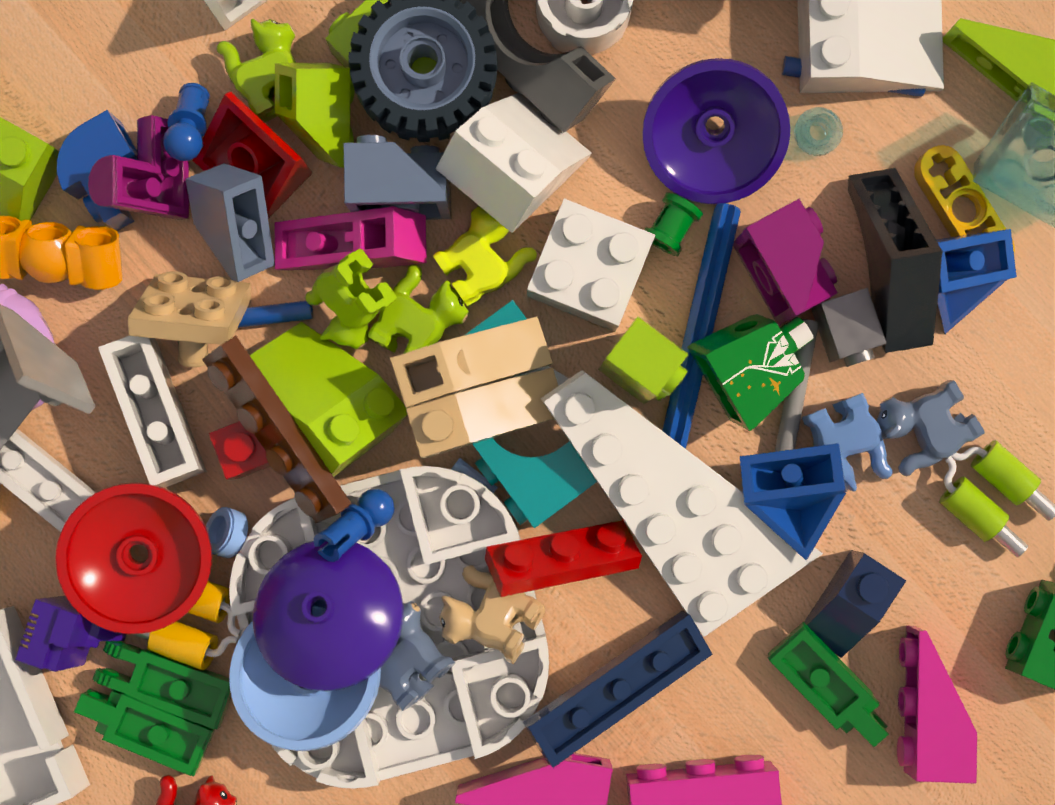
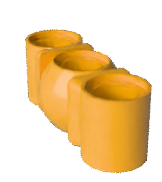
(56, 253)

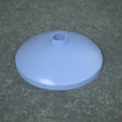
(288, 713)

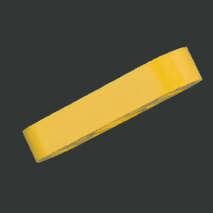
(959, 172)

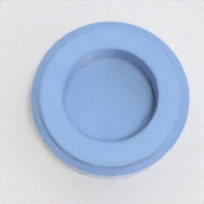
(227, 531)

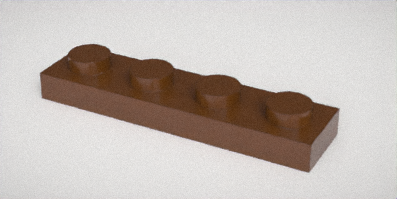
(268, 419)

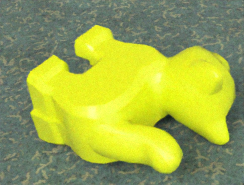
(483, 266)

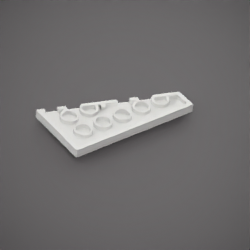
(675, 505)

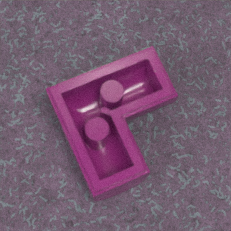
(146, 185)

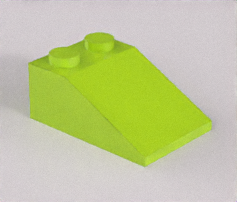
(329, 395)

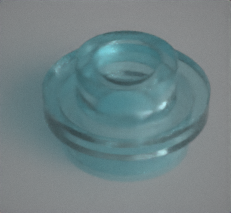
(828, 121)

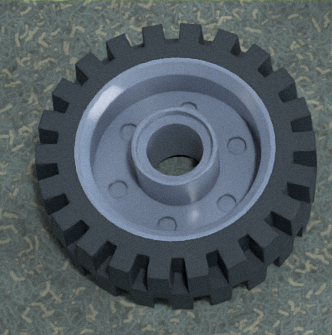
(429, 102)

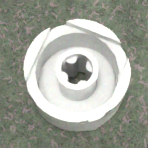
(590, 26)

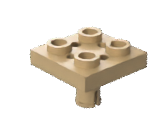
(191, 312)

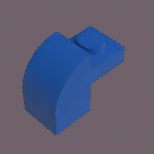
(81, 149)

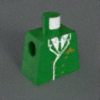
(752, 365)

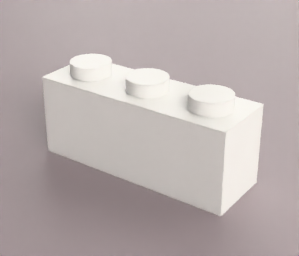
(152, 410)

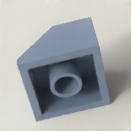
(385, 176)

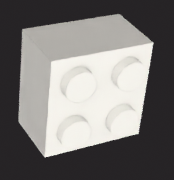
(590, 265)

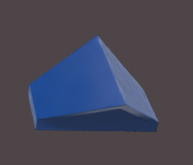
(972, 271)
(795, 492)

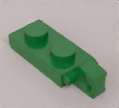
(828, 684)
(147, 730)

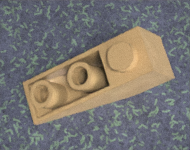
(471, 361)

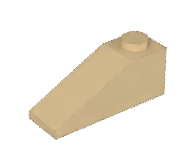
(481, 413)

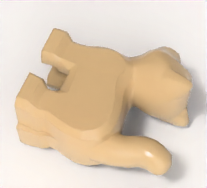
(494, 619)

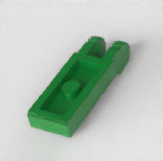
(168, 684)

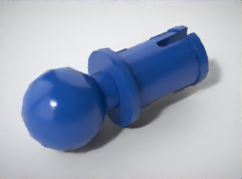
(187, 123)
(356, 523)

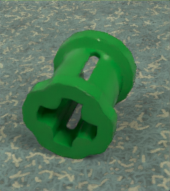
(673, 223)

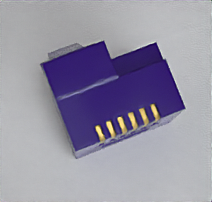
(60, 636)

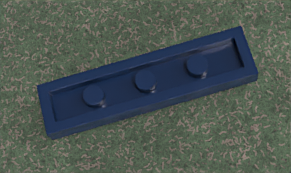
(617, 688)

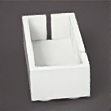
(32, 757)

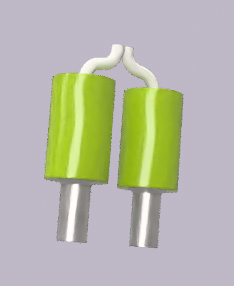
(979, 511)

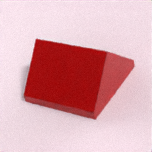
(246, 142)

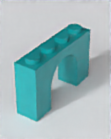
(535, 484)

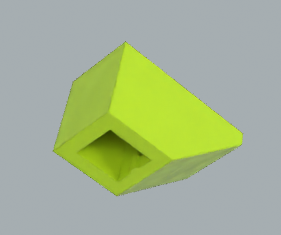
(316, 106)

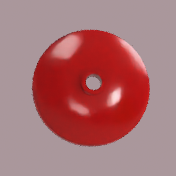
(111, 585)

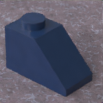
(853, 602)

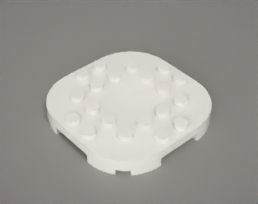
(435, 532)

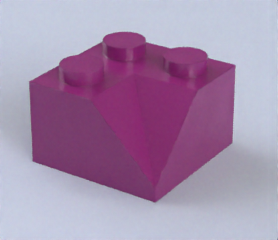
(785, 261)

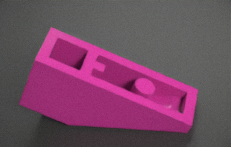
(385, 234)

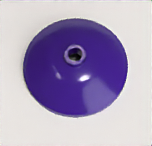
(721, 162)
(352, 634)

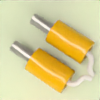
(191, 644)

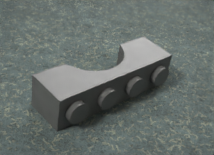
(558, 84)

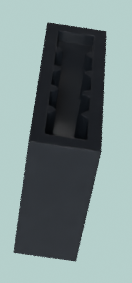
(900, 258)

